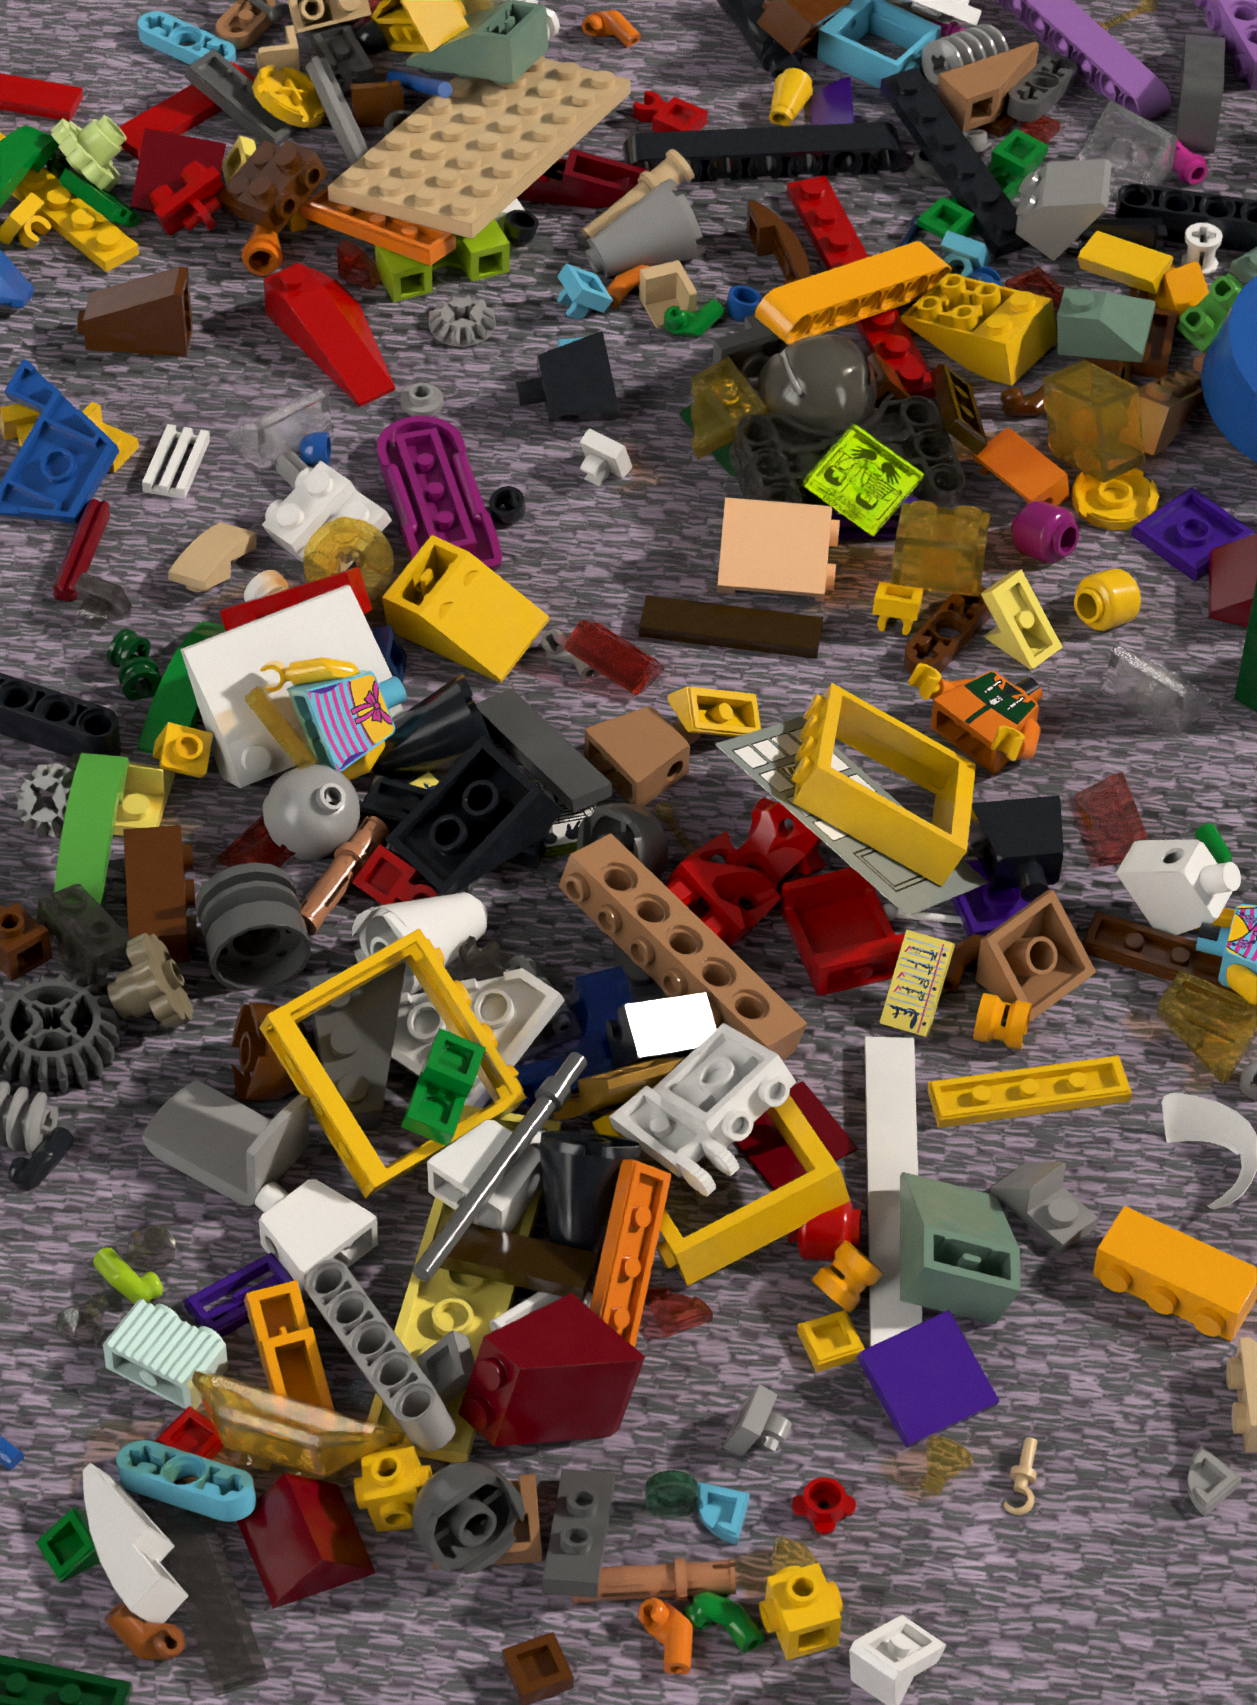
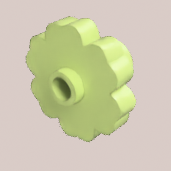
(91, 149)

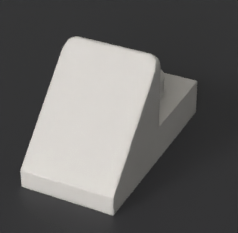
(891, 1657)

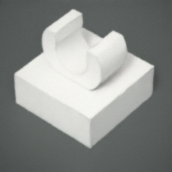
(603, 457)

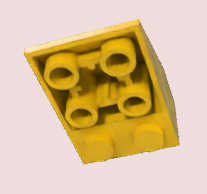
(985, 326)
(462, 610)

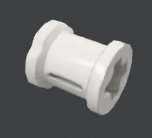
(1207, 249)

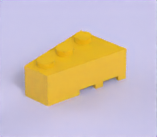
(419, 23)

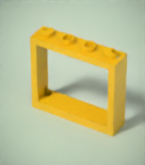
(864, 814)
(326, 1103)
(762, 1219)

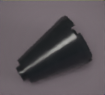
(433, 733)
(581, 1184)

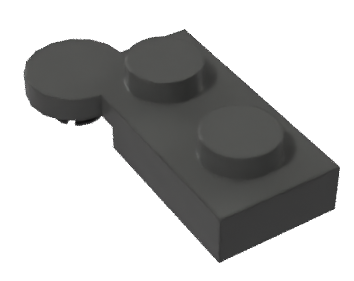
(344, 55)

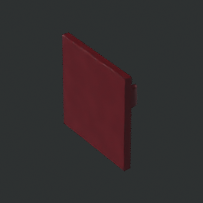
(162, 161)
(773, 1155)

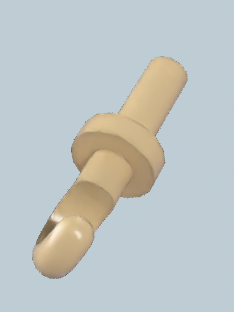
(1023, 1475)

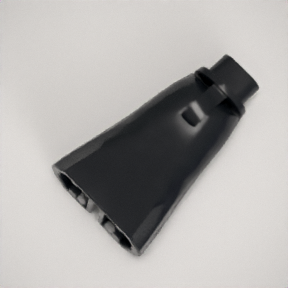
(769, 52)

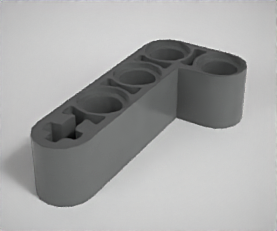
(1200, 92)

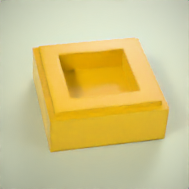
(830, 1340)

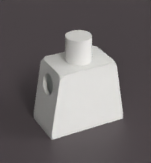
(1177, 883)
(463, 1162)
(313, 1227)

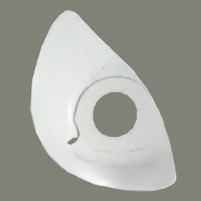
(1205, 1120)

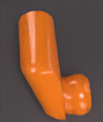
(610, 24)
(623, 284)
(671, 1630)

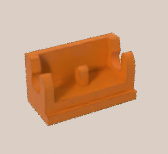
(1023, 469)

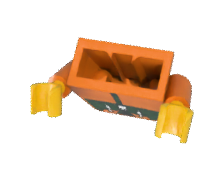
(983, 715)

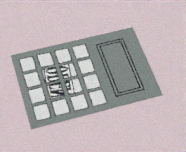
(770, 761)

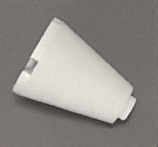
(442, 919)

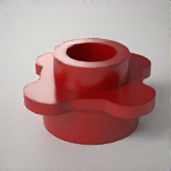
(824, 1491)

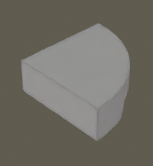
(1209, 1481)

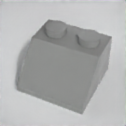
(1062, 203)

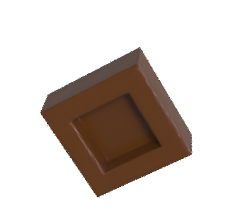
(537, 1668)

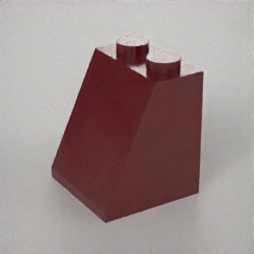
(551, 1378)

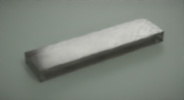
(213, 1600)

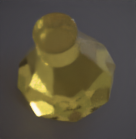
(944, 1460)
(790, 1553)

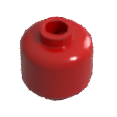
(826, 1232)

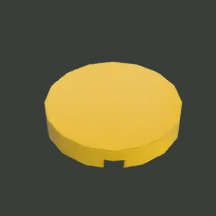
(1112, 506)

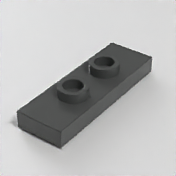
(235, 96)
(579, 1533)

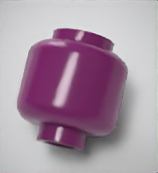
(1045, 532)

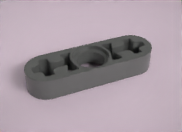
(1041, 88)

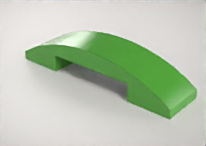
(90, 823)

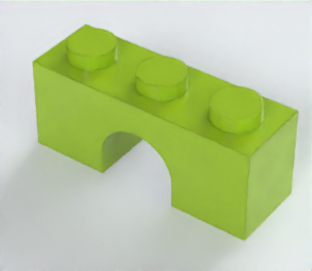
(478, 257)

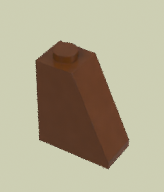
(140, 316)

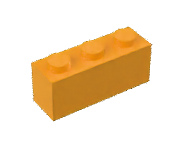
(1176, 1274)

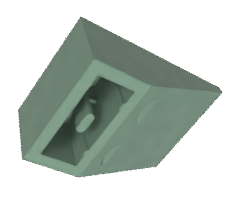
(495, 47)
(956, 1250)

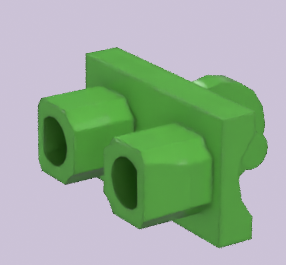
(1203, 321)

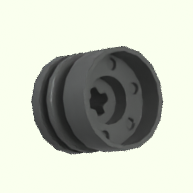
(253, 926)

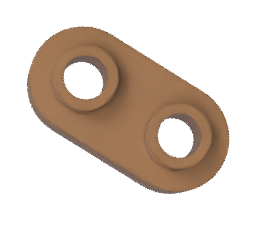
(243, 23)

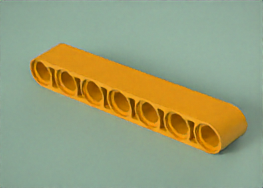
(851, 292)

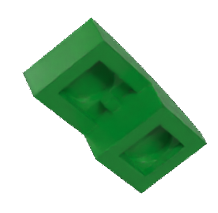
(443, 1087)

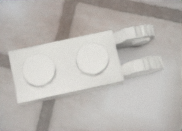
(672, 1139)

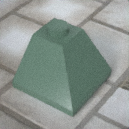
(1103, 325)

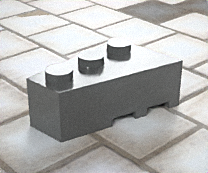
(357, 1041)

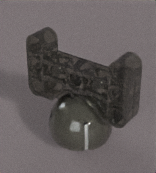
(812, 400)

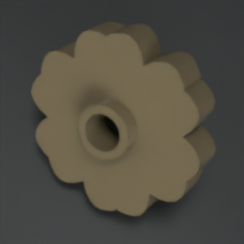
(151, 984)

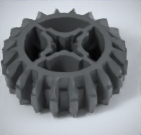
(52, 1045)

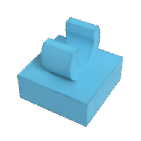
(964, 252)
(582, 292)

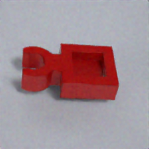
(671, 115)
(390, 879)

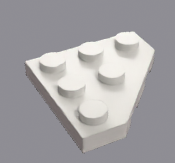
(511, 1005)

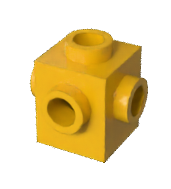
(390, 1486)
(802, 1610)

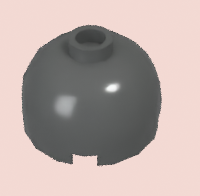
(633, 828)
(466, 1516)

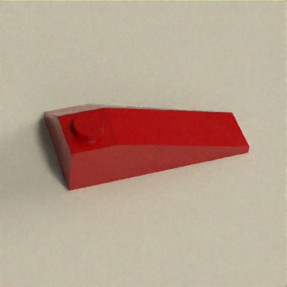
(329, 329)

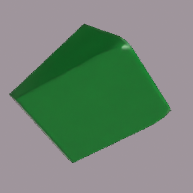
(69, 1545)

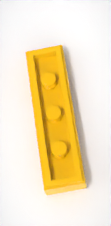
(1028, 1091)

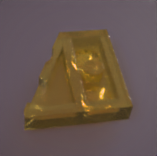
(719, 403)
(1209, 1022)

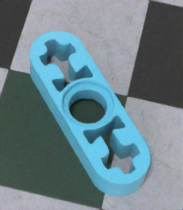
(166, 32)
(218, 1493)

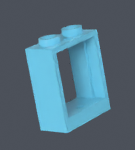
(840, 35)

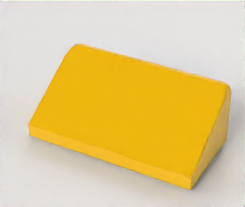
(1124, 262)
(715, 711)

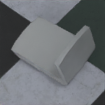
(227, 1141)

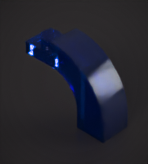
(593, 1001)

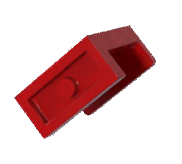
(840, 930)

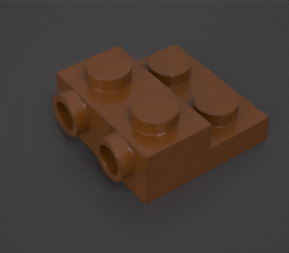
(273, 184)

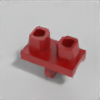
(192, 203)

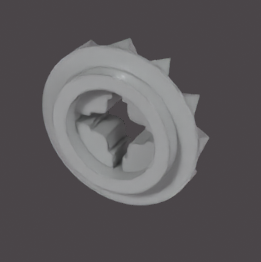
(464, 331)
(50, 779)

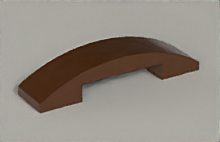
(773, 236)

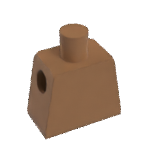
(640, 753)

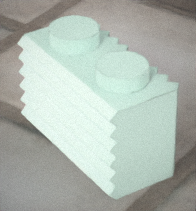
(163, 1352)

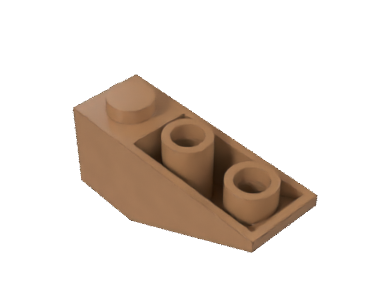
(980, 90)
(1167, 407)

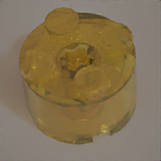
(347, 541)

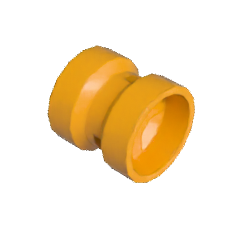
(991, 1019)
(847, 1276)

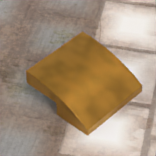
(615, 1086)

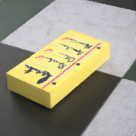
(917, 983)

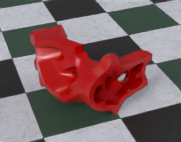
(749, 872)

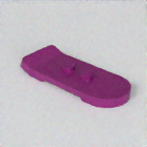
(435, 488)

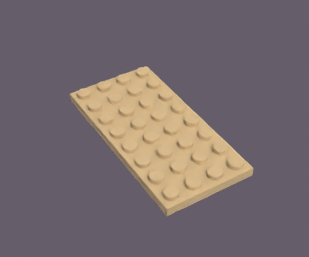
(480, 147)

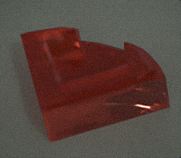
(1041, 129)
(356, 266)
(676, 1311)

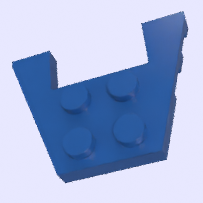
(60, 458)

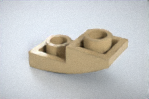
(210, 557)

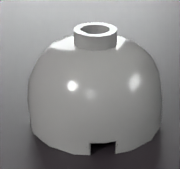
(311, 811)

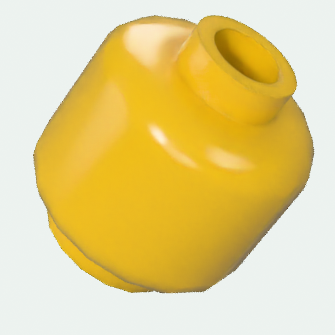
(1107, 599)

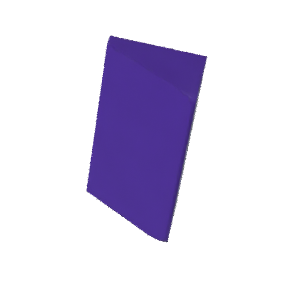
(832, 104)

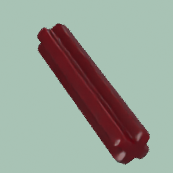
(81, 549)

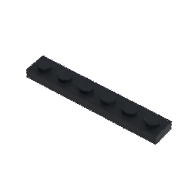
(954, 159)

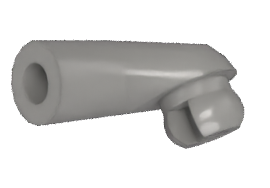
(554, 645)

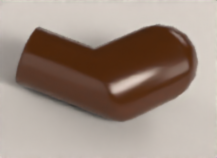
(1022, 406)

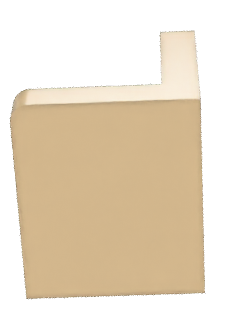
(280, 55)
(666, 287)

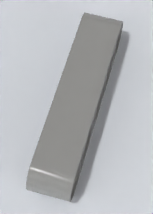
(380, 1355)

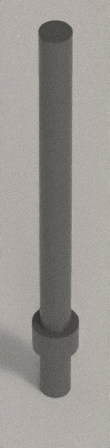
(549, 1098)

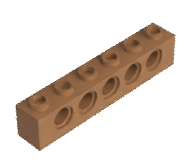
(675, 944)

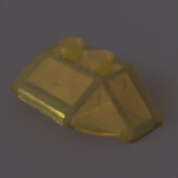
(288, 1430)

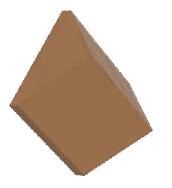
(1034, 956)

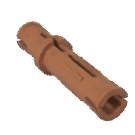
(338, 877)
(665, 1580)

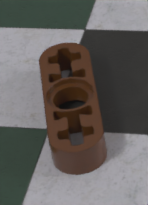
(946, 648)

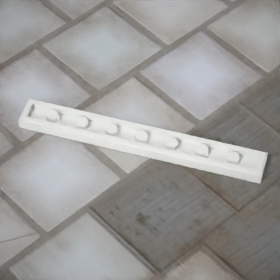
(889, 1152)

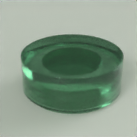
(671, 1494)

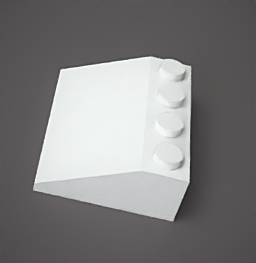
(230, 664)

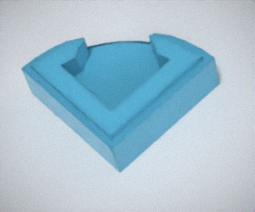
(723, 1510)

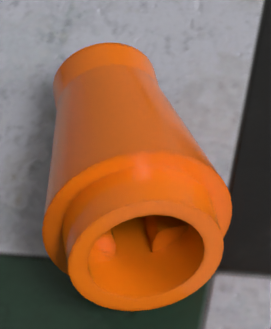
(262, 252)

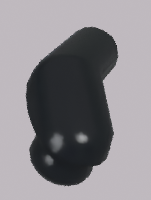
(48, 1155)

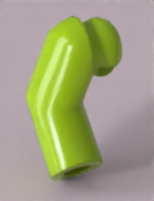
(124, 1279)

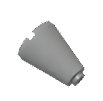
(648, 233)

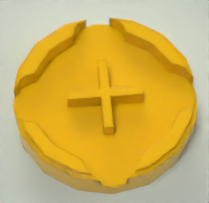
(289, 96)

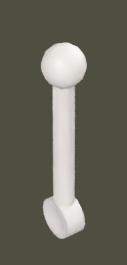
(892, 913)

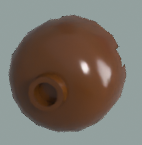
(256, 1055)

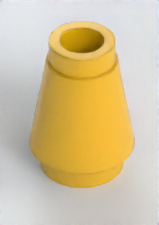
(790, 95)

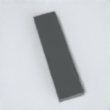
(544, 751)

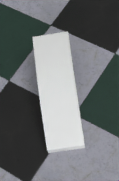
(130, 1548)

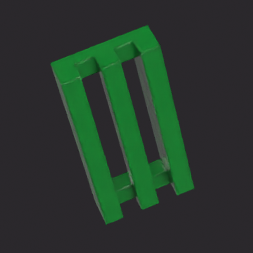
(99, 200)

